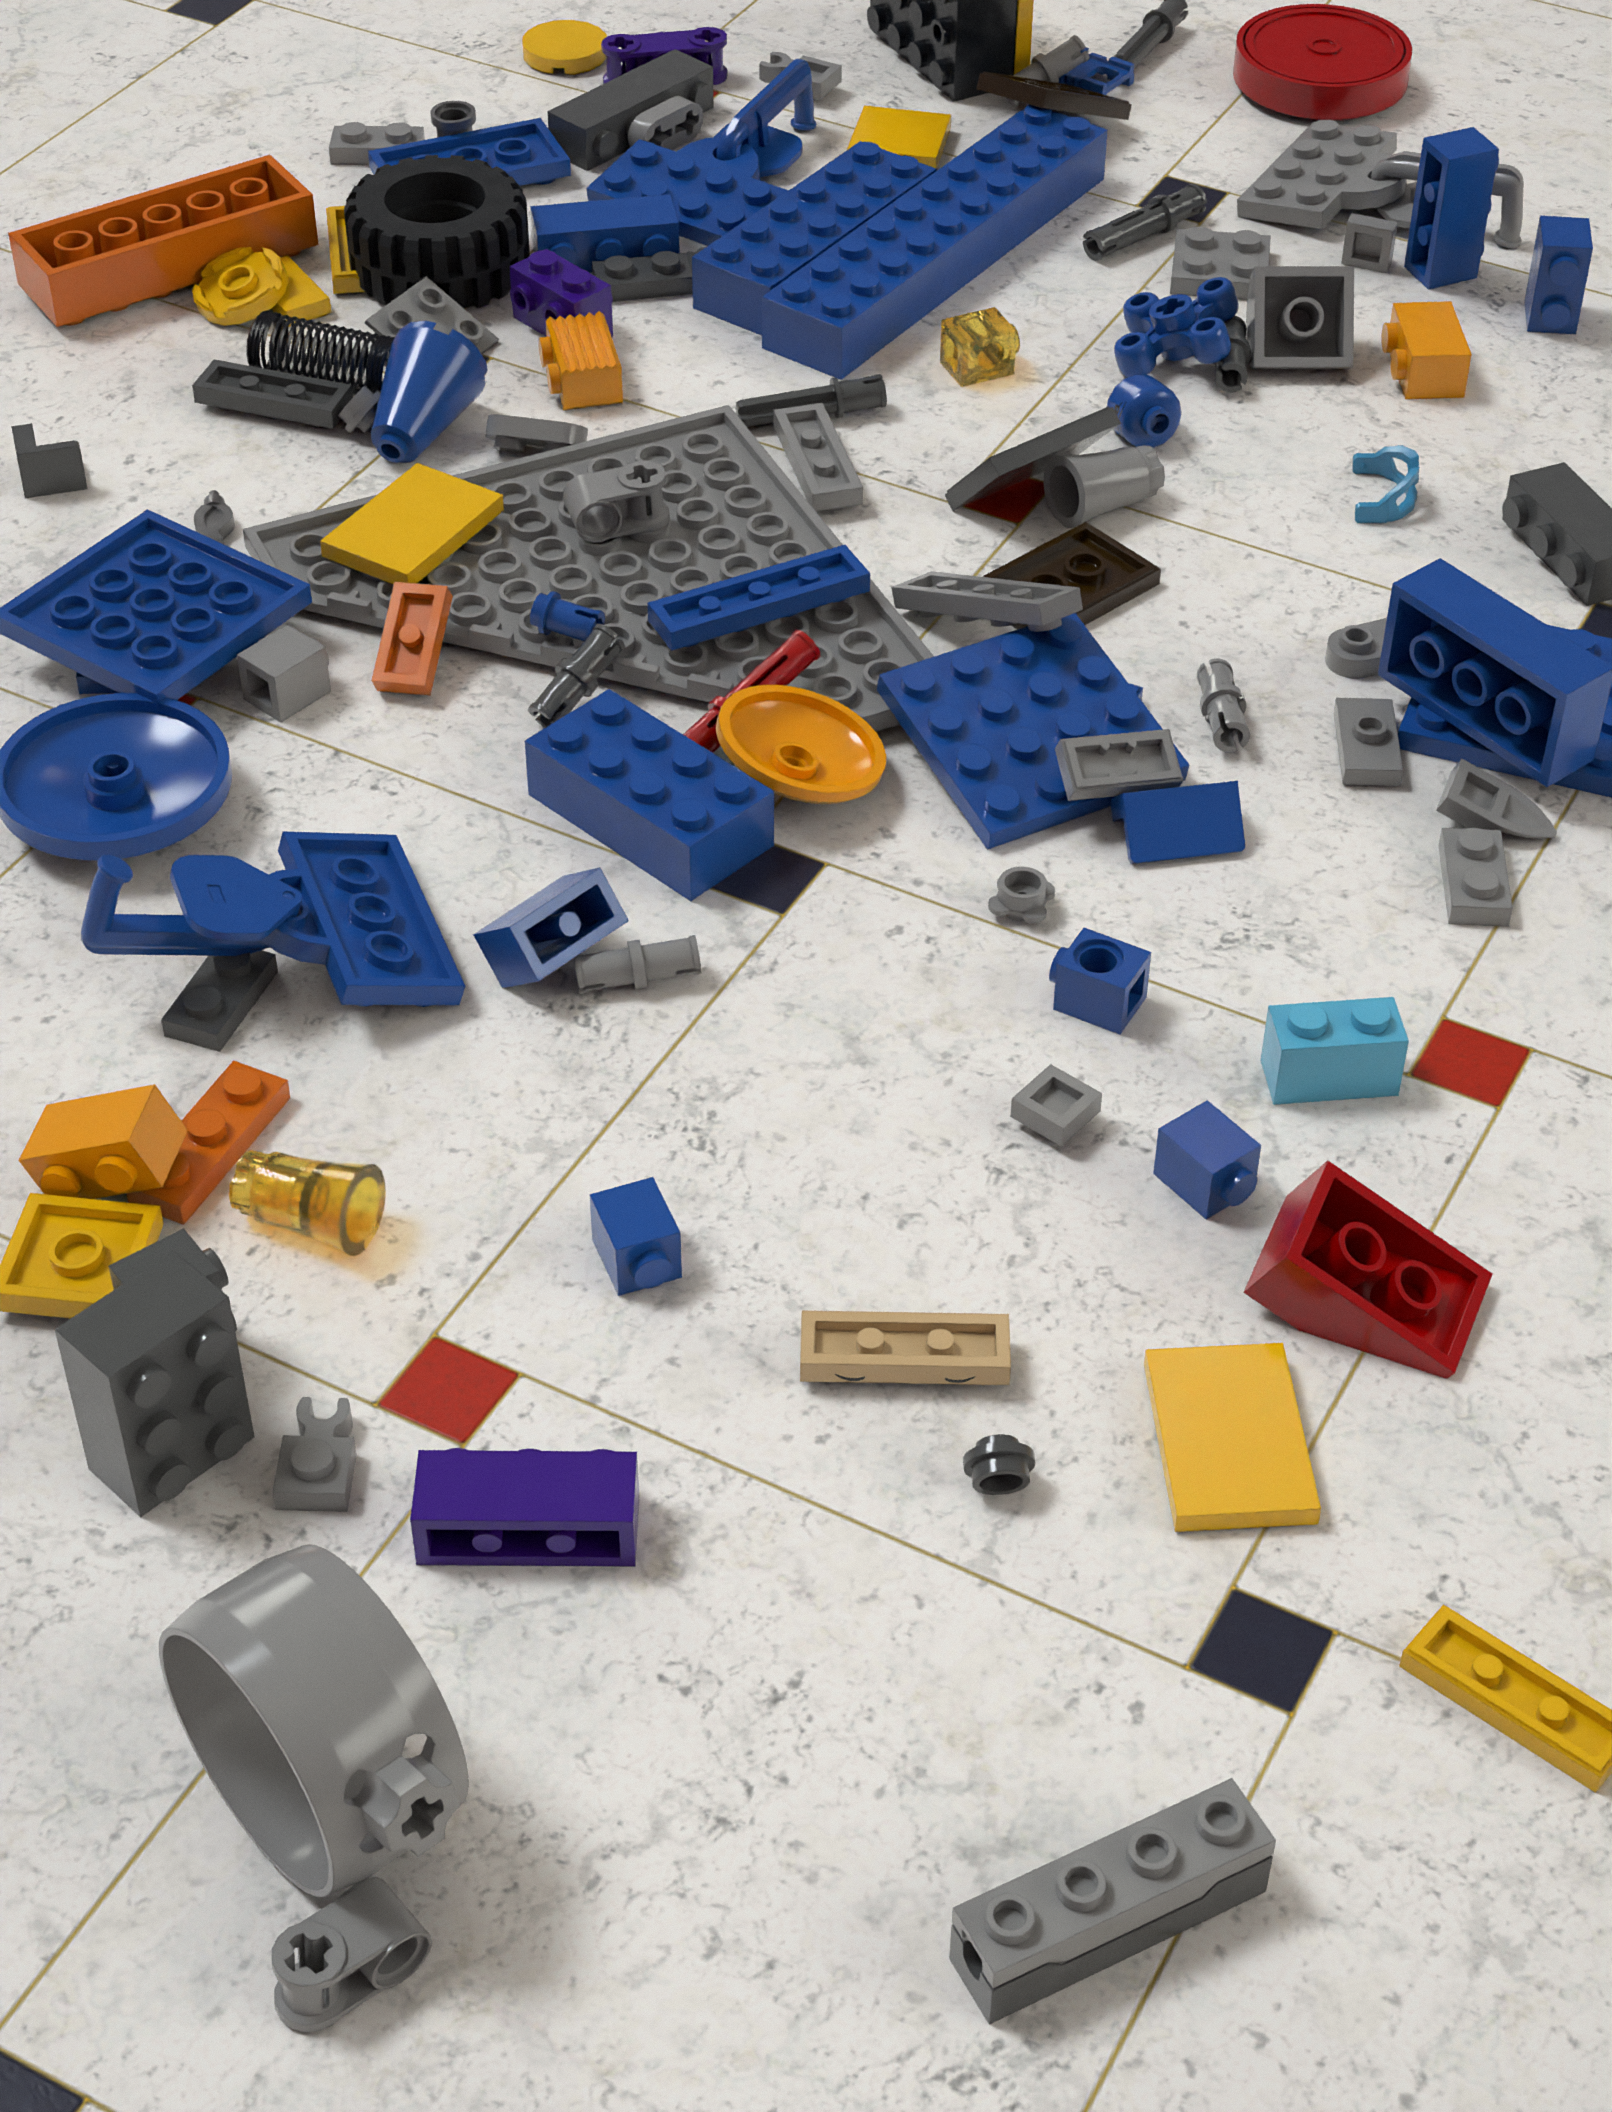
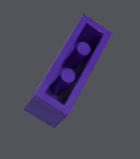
(525, 1508)

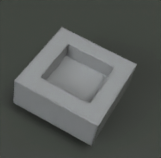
(1369, 243)
(1056, 1105)

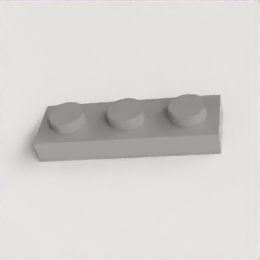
(818, 457)

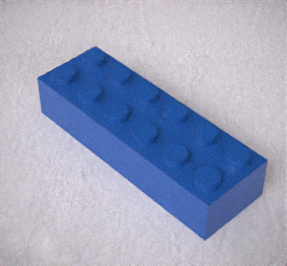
(796, 229)

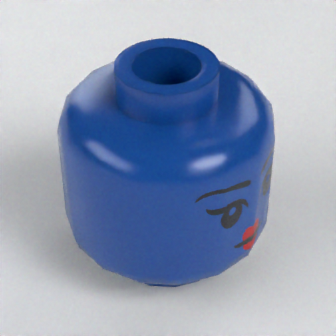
(1146, 410)

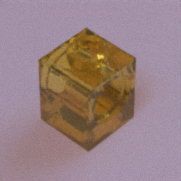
(978, 346)

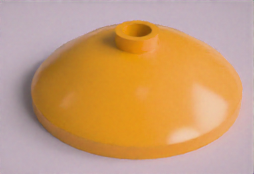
(800, 744)

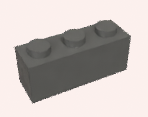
(1564, 528)

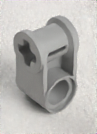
(617, 501)
(348, 1949)

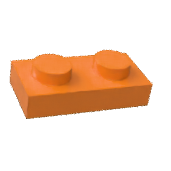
(412, 638)

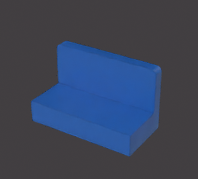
(1181, 822)

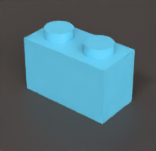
(1334, 1050)

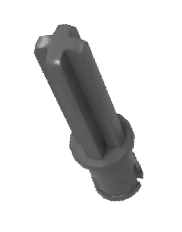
(1156, 28)
(837, 399)

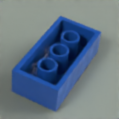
(1495, 671)
(650, 794)

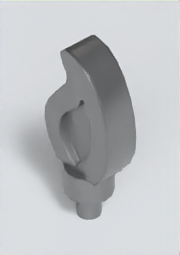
(214, 518)

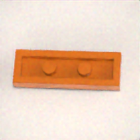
(217, 1136)

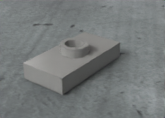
(1368, 742)
(1118, 764)

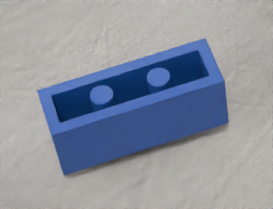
(1451, 207)
(606, 228)

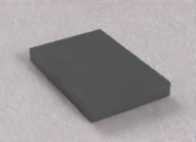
(1030, 457)

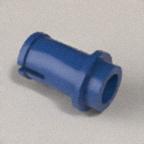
(563, 617)

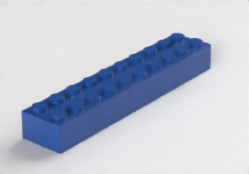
(932, 241)

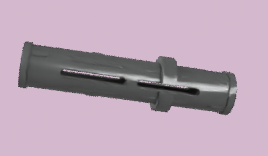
(1157, 216)

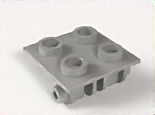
(430, 303)

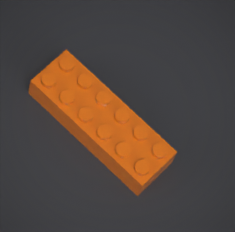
(160, 239)

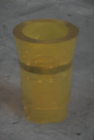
(311, 1197)

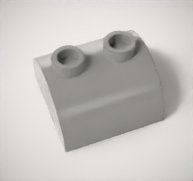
(1301, 317)

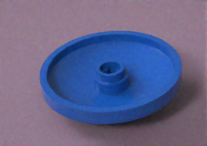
(113, 776)

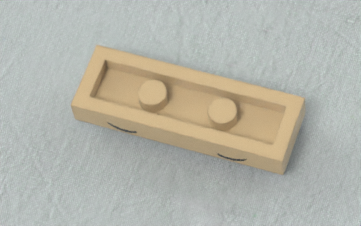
(905, 1347)

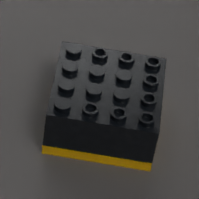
(956, 38)

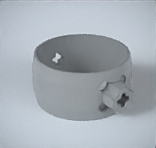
(302, 1715)

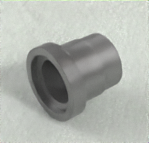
(453, 117)

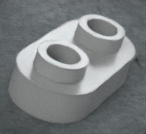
(515, 432)
(1356, 649)

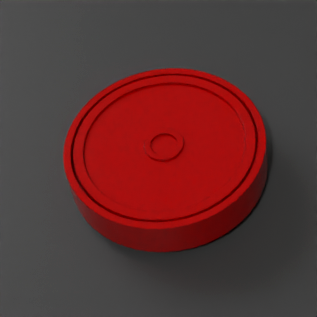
(1322, 61)

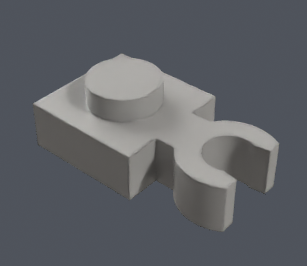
(824, 74)
(317, 1465)

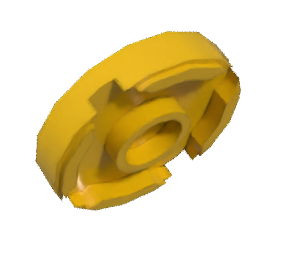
(564, 45)
(240, 286)

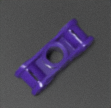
(644, 48)

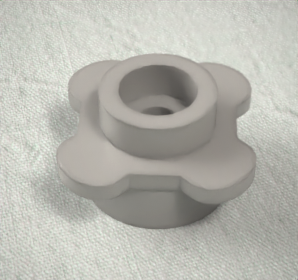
(1022, 895)

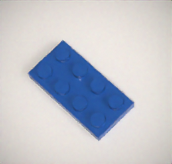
(519, 148)

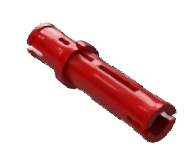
(777, 669)

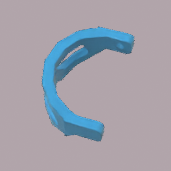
(1383, 464)

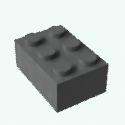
(156, 1382)

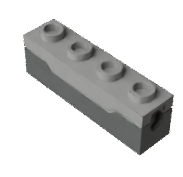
(1110, 1900)

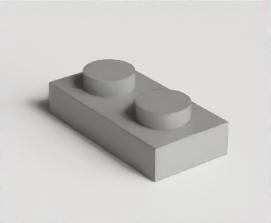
(353, 140)
(1475, 877)

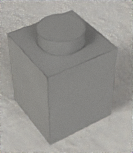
(284, 673)

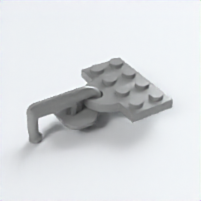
(1355, 169)

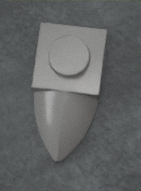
(1489, 803)

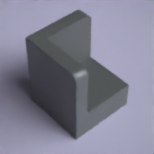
(47, 467)

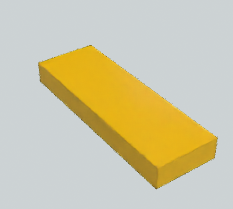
(1514, 1695)

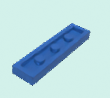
(758, 597)

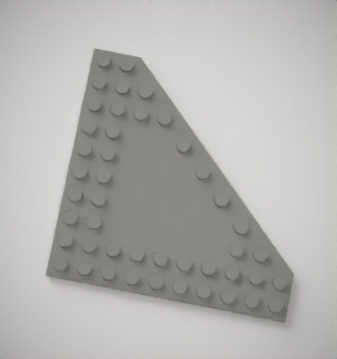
(727, 518)

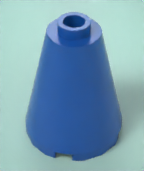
(424, 389)

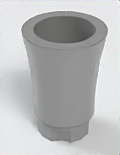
(1100, 482)

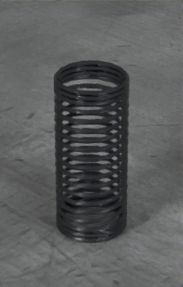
(348, 356)

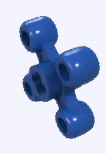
(1177, 327)

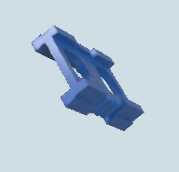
(1116, 69)

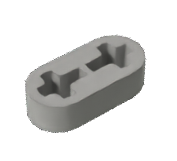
(660, 123)

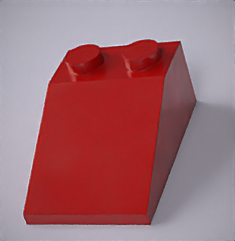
(1367, 1275)

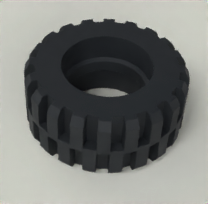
(437, 222)

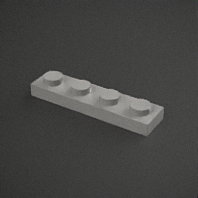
(987, 598)

